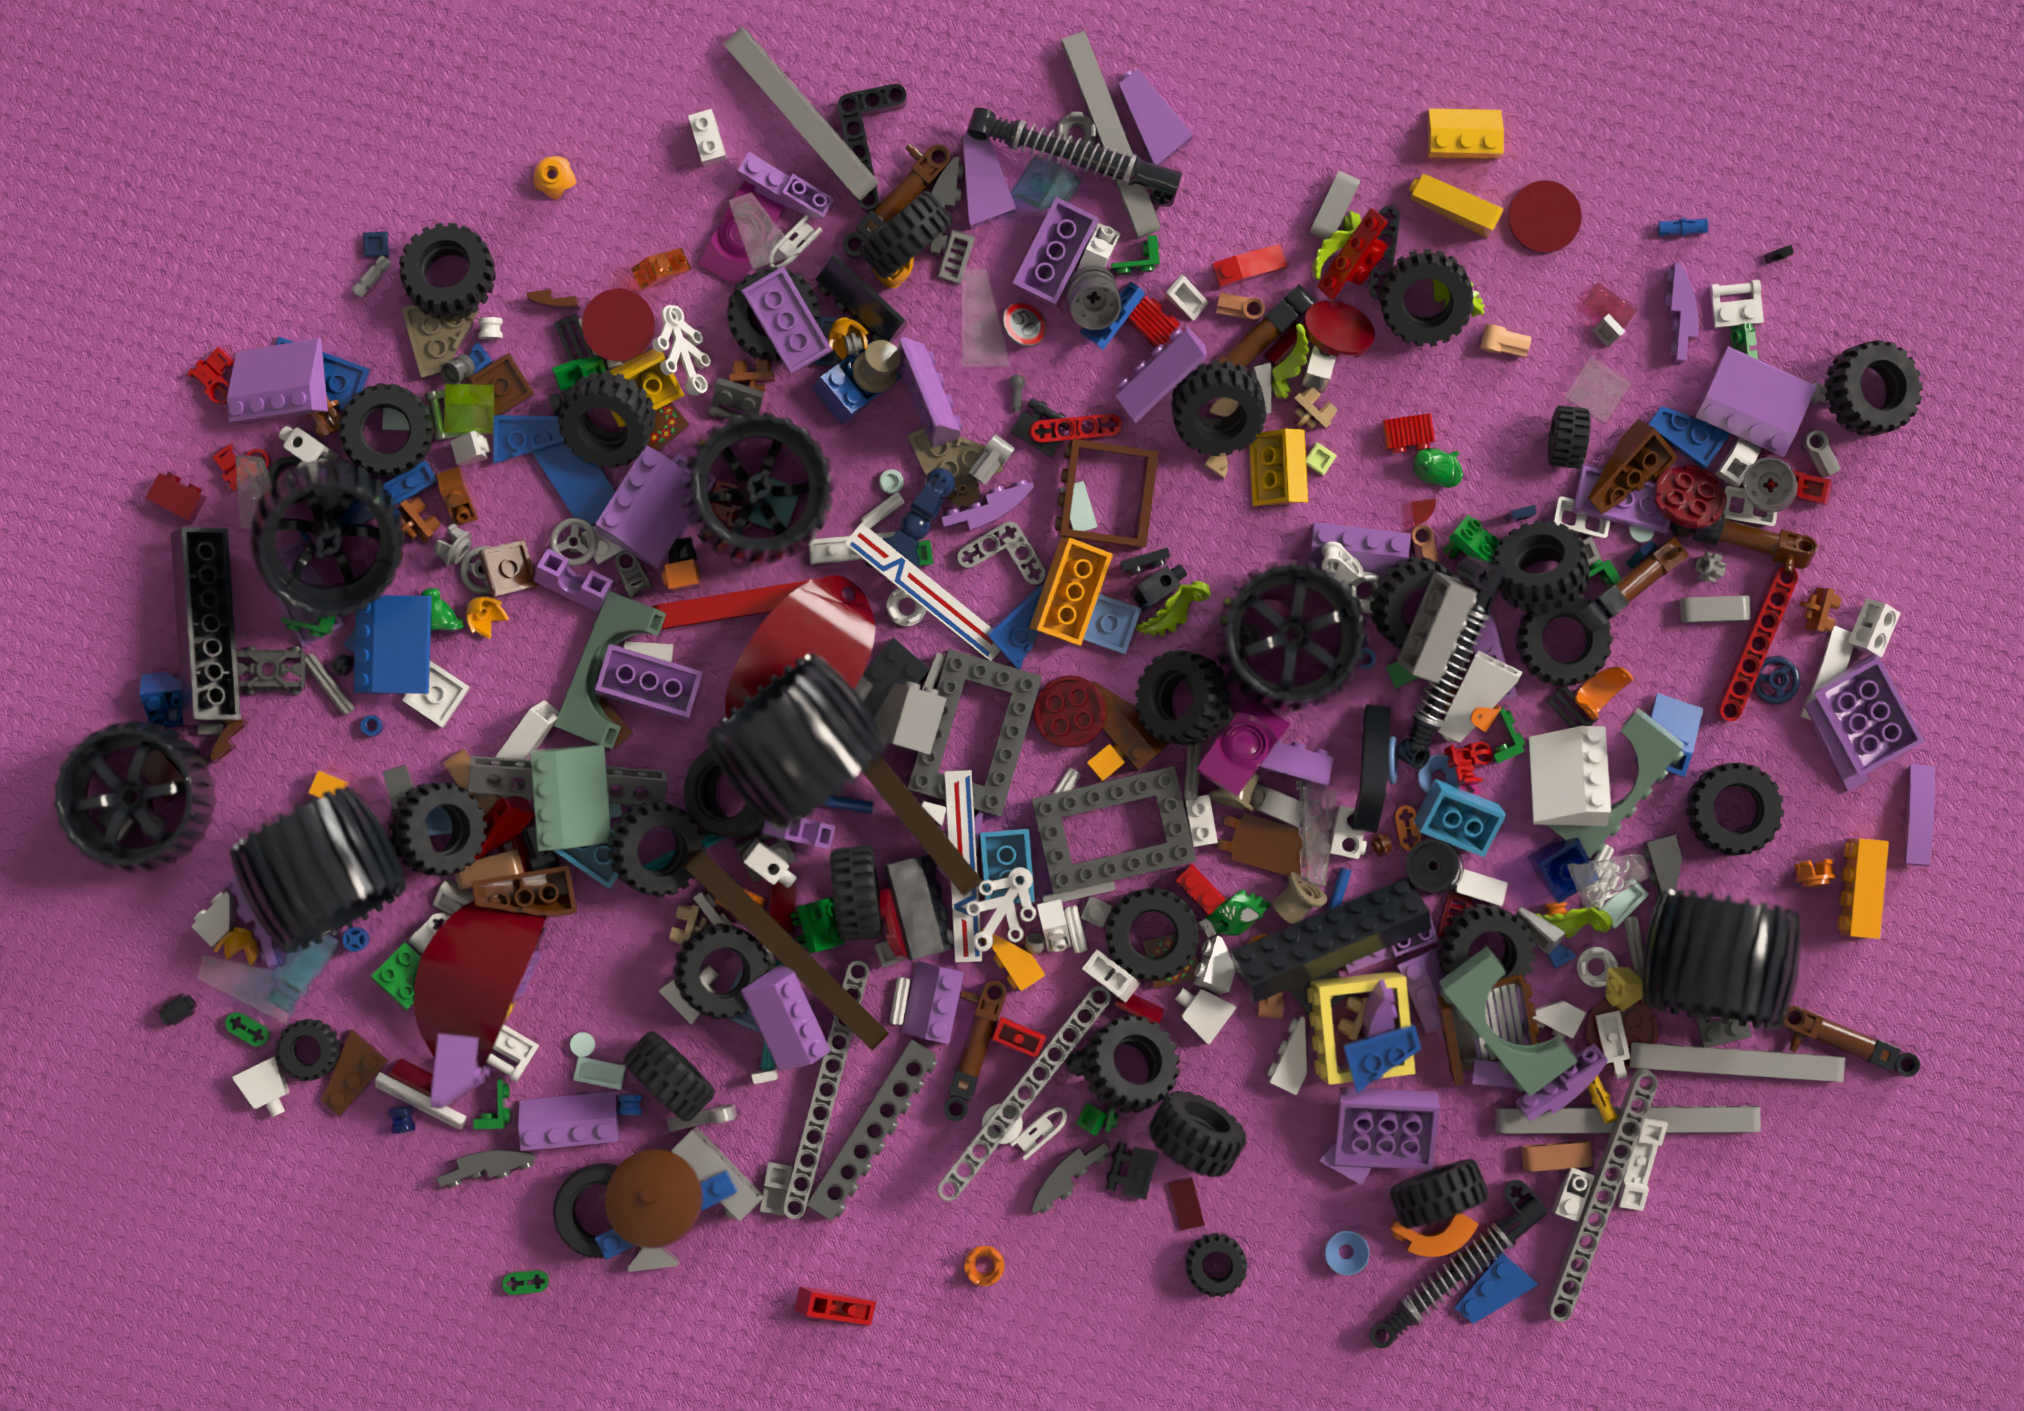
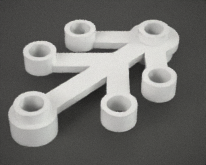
(674, 322)
(1004, 906)

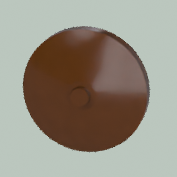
(653, 1199)

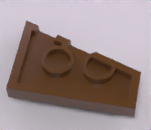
(353, 1073)

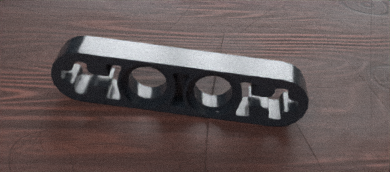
(1389, 254)

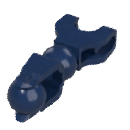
(925, 507)

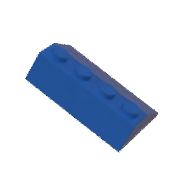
(393, 646)

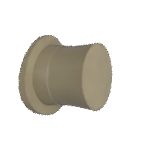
(877, 367)
(1242, 801)
(1298, 899)

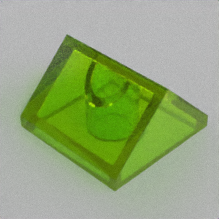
(468, 408)

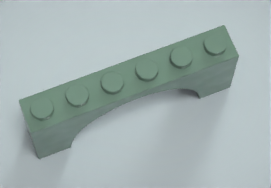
(582, 709)
(1655, 752)
(1529, 1064)

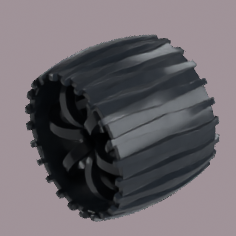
(817, 487)
(354, 592)
(1345, 612)
(796, 742)
(74, 806)
(317, 869)
(1721, 959)

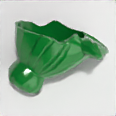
(1438, 467)
(441, 614)

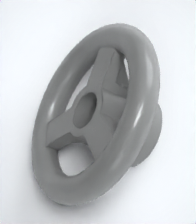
(581, 546)
(466, 566)

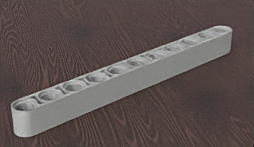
(1034, 1087)
(819, 1099)
(1590, 1120)
(1602, 1207)

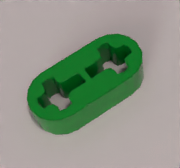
(250, 1023)
(525, 1288)

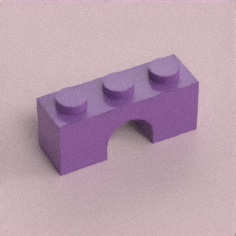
(556, 575)
(806, 832)

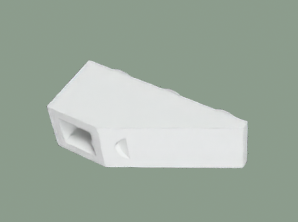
(1292, 1063)

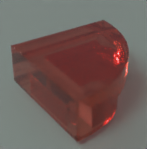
(1422, 510)

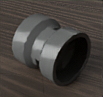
(457, 369)

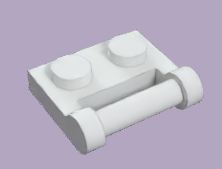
(1736, 312)
(514, 1047)

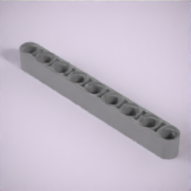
(801, 113)
(1108, 128)
(1737, 1062)

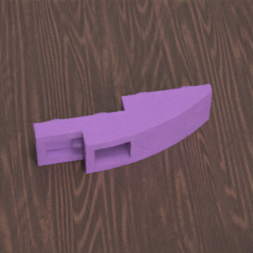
(783, 189)
(1682, 303)
(999, 504)
(1491, 644)
(1395, 950)
(270, 951)
(1379, 1011)
(1565, 1086)

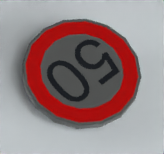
(1024, 324)

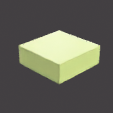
(1320, 459)

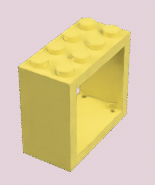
(1321, 1019)

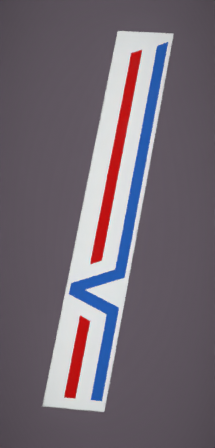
(922, 589)
(962, 835)

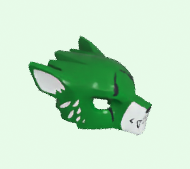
(1235, 914)

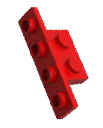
(1357, 256)

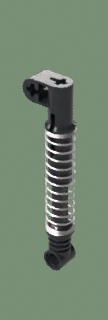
(1129, 169)
(1486, 579)
(1465, 1265)

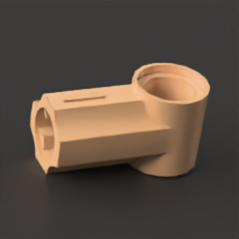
(1498, 340)

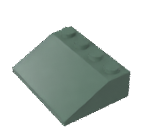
(570, 797)

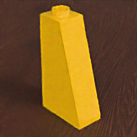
(1456, 204)

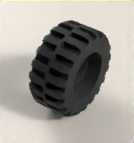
(905, 235)
(439, 243)
(740, 315)
(1432, 328)
(1900, 382)
(614, 394)
(392, 397)
(1226, 433)
(1548, 589)
(1394, 590)
(1556, 672)
(1208, 702)
(1767, 805)
(466, 829)
(627, 839)
(856, 893)
(1481, 920)
(690, 960)
(1152, 967)
(1156, 1050)
(669, 1076)
(1197, 1134)
(1439, 1193)

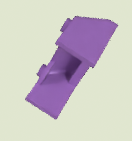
(456, 1069)

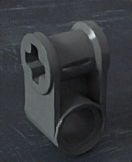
(632, 575)

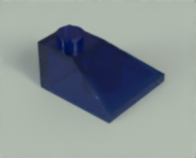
(1552, 869)

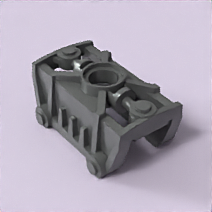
(272, 682)

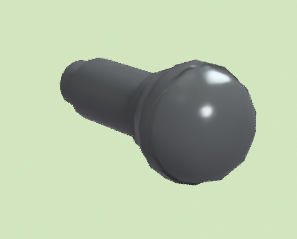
(1017, 384)

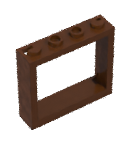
(1145, 500)

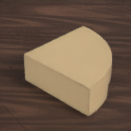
(1223, 407)
(1218, 464)

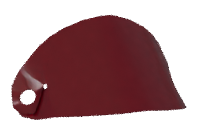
(803, 624)
(473, 974)

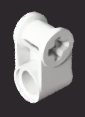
(1341, 563)
(425, 933)

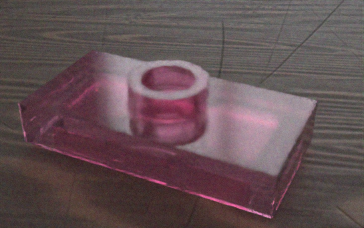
(1606, 302)

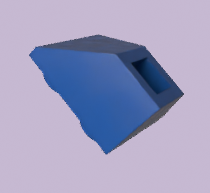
(162, 699)

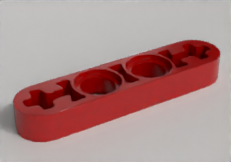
(1075, 428)

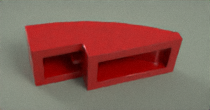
(1810, 488)

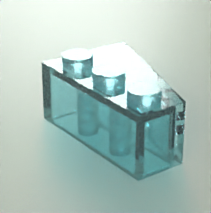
(299, 972)

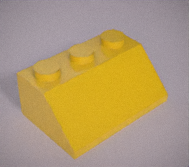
(1465, 133)
(648, 374)
(1278, 468)

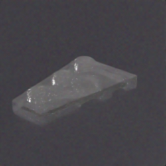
(758, 232)
(251, 482)
(1606, 878)

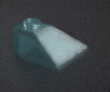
(1043, 182)

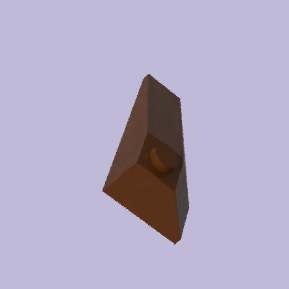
(1635, 461)
(1126, 730)
(535, 892)

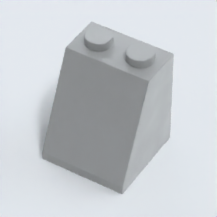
(911, 716)

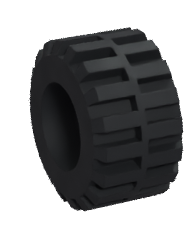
(1569, 437)
(287, 1049)
(1223, 1285)

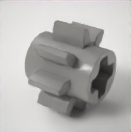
(1710, 567)

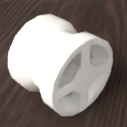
(490, 328)

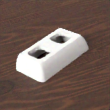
(1566, 504)
(1747, 513)

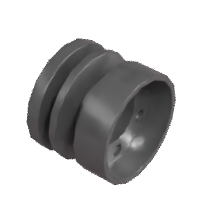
(1093, 297)
(1758, 477)

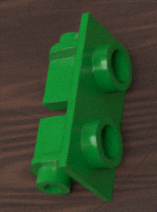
(1742, 337)

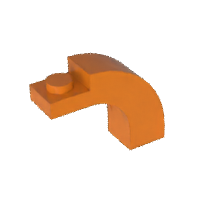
(1443, 1242)

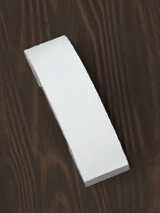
(1833, 662)
(1635, 1180)

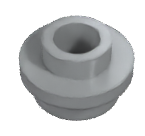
(853, 344)

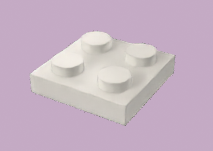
(443, 697)

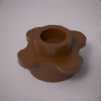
(1381, 844)

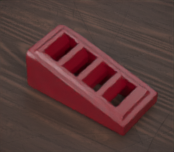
(1448, 904)

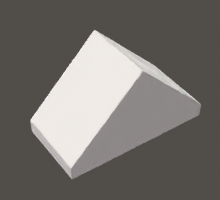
(1186, 297)

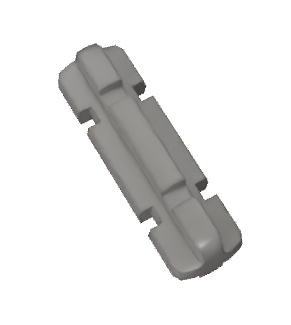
(371, 276)

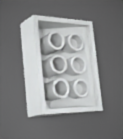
(1570, 777)

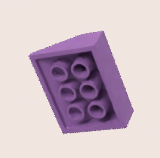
(277, 382)
(927, 392)
(1755, 401)
(646, 508)
(1868, 715)
(1386, 1128)

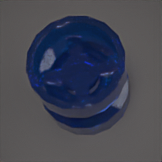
(402, 1119)

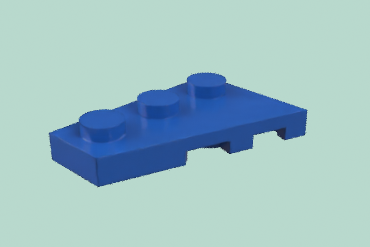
(1130, 297)
(522, 435)
(1689, 436)
(1013, 632)
(1378, 1054)
(1494, 1288)

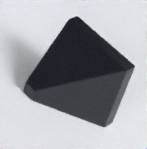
(682, 550)

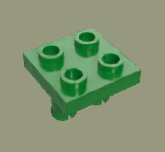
(1472, 540)
(818, 925)
(398, 975)

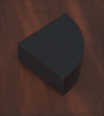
(1779, 254)

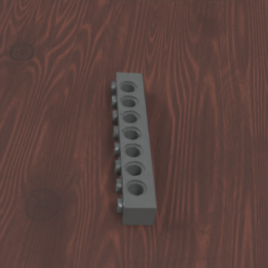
(508, 769)
(821, 1200)

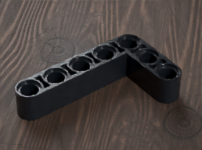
(855, 118)
(1373, 768)

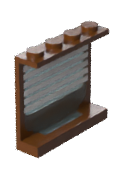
(1507, 1015)

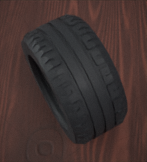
(702, 805)
(564, 1208)

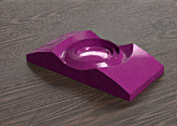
(725, 251)
(1243, 747)

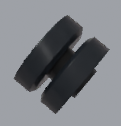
(1449, 868)

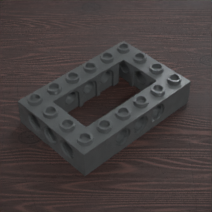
(1024, 691)
(1158, 783)

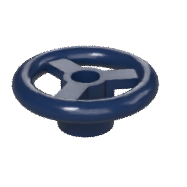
(1784, 679)

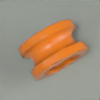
(1555, 908)

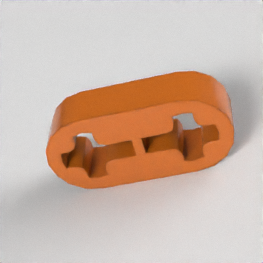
(1401, 829)

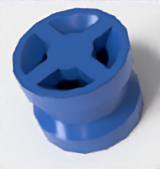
(353, 936)
(629, 1104)

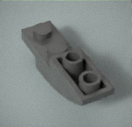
(947, 195)
(496, 1162)
(1059, 1179)

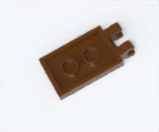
(1263, 844)

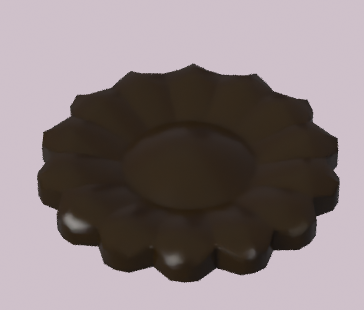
(965, 490)

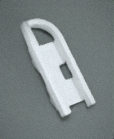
(805, 232)
(1044, 1127)

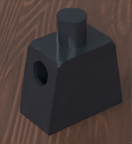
(1151, 589)

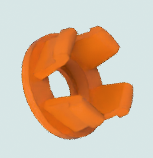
(1810, 878)
(977, 1277)

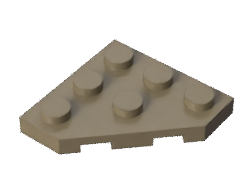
(435, 339)
(956, 456)

